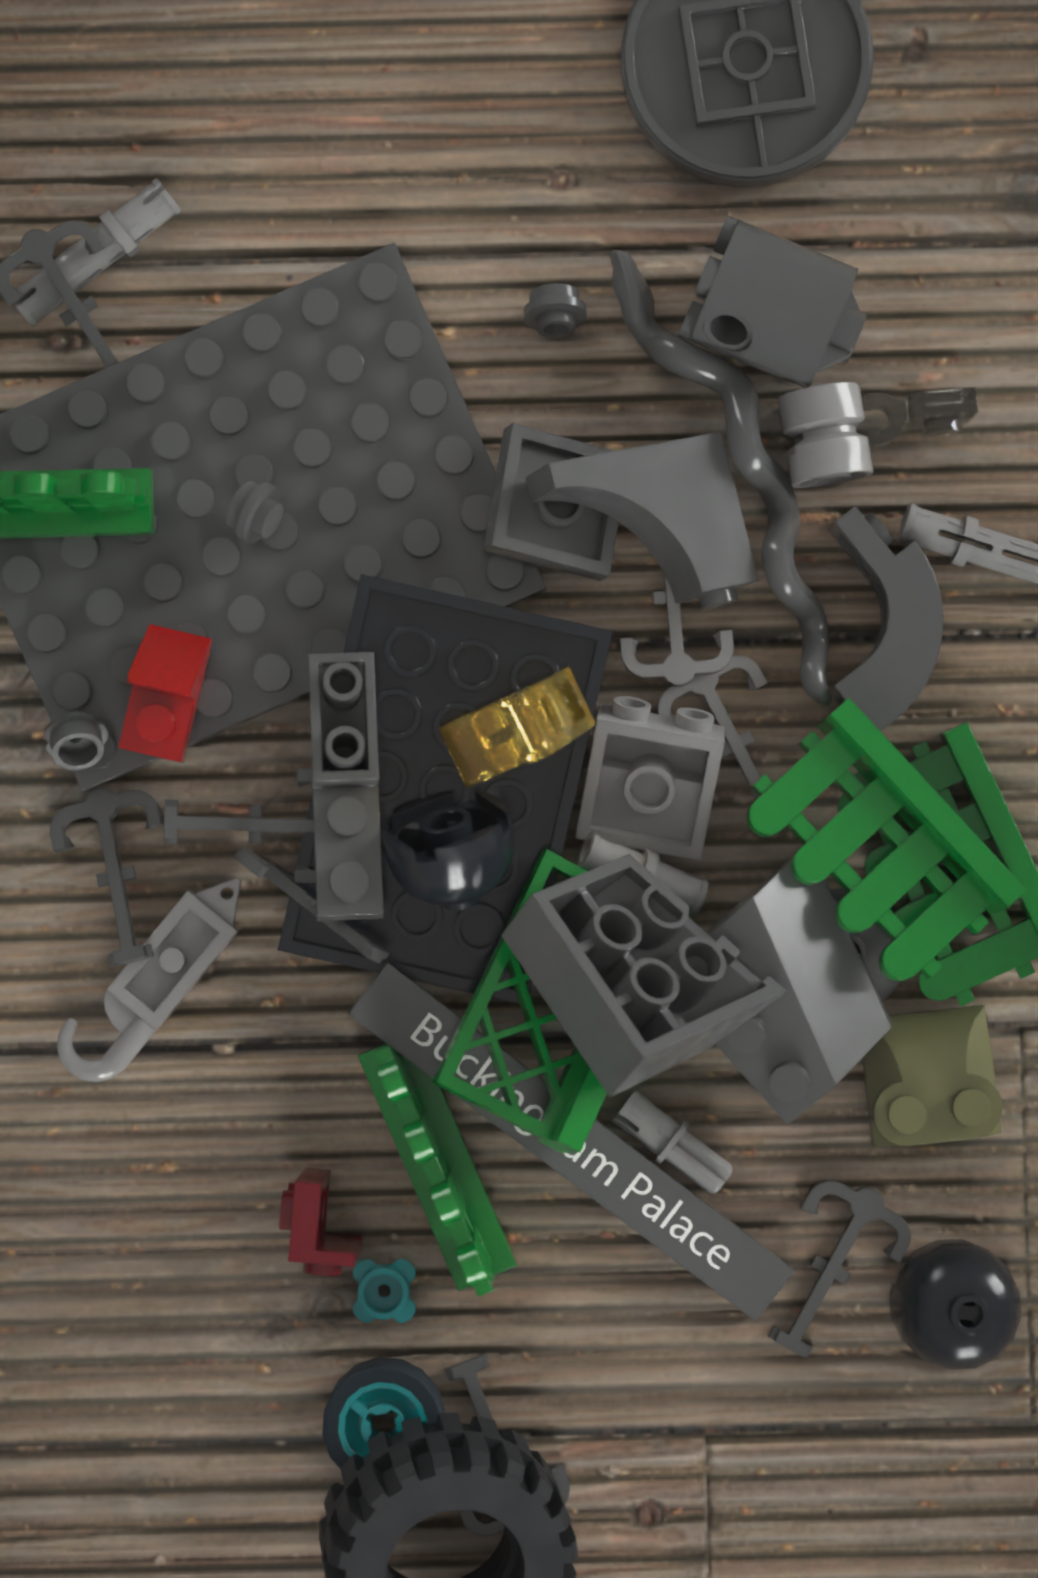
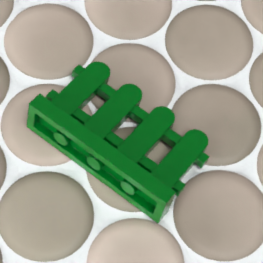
(76, 503)
(989, 819)
(936, 837)
(439, 1169)

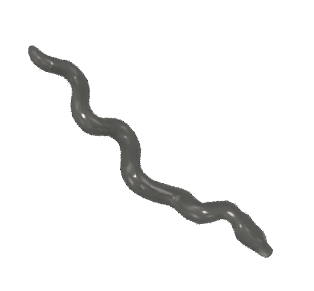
(748, 455)

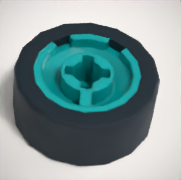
(376, 1389)

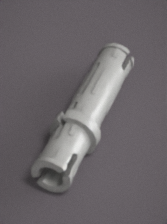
(119, 235)
(924, 527)

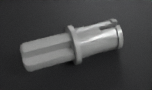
(673, 1143)

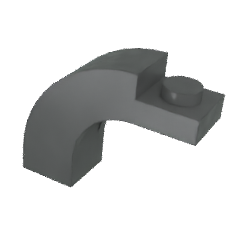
(908, 624)

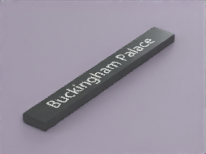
(604, 1169)

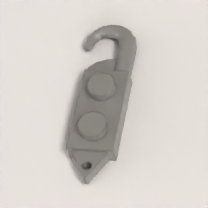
(154, 987)

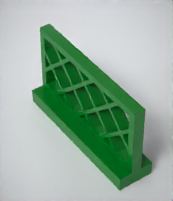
(578, 1092)

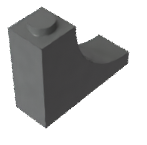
(675, 501)

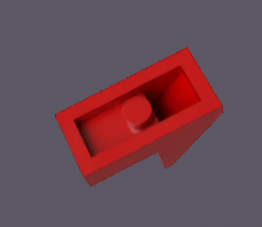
(164, 692)

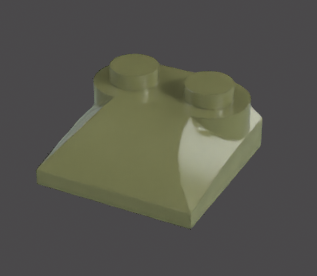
(932, 1079)

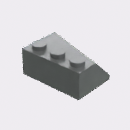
(632, 972)
(830, 1002)

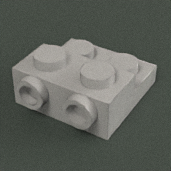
(651, 777)

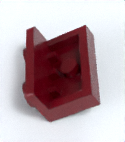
(305, 1214)

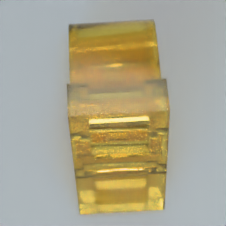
(518, 728)

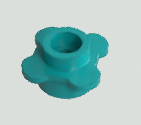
(371, 1304)

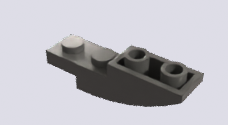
(345, 786)

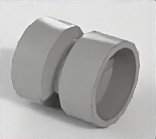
(825, 435)

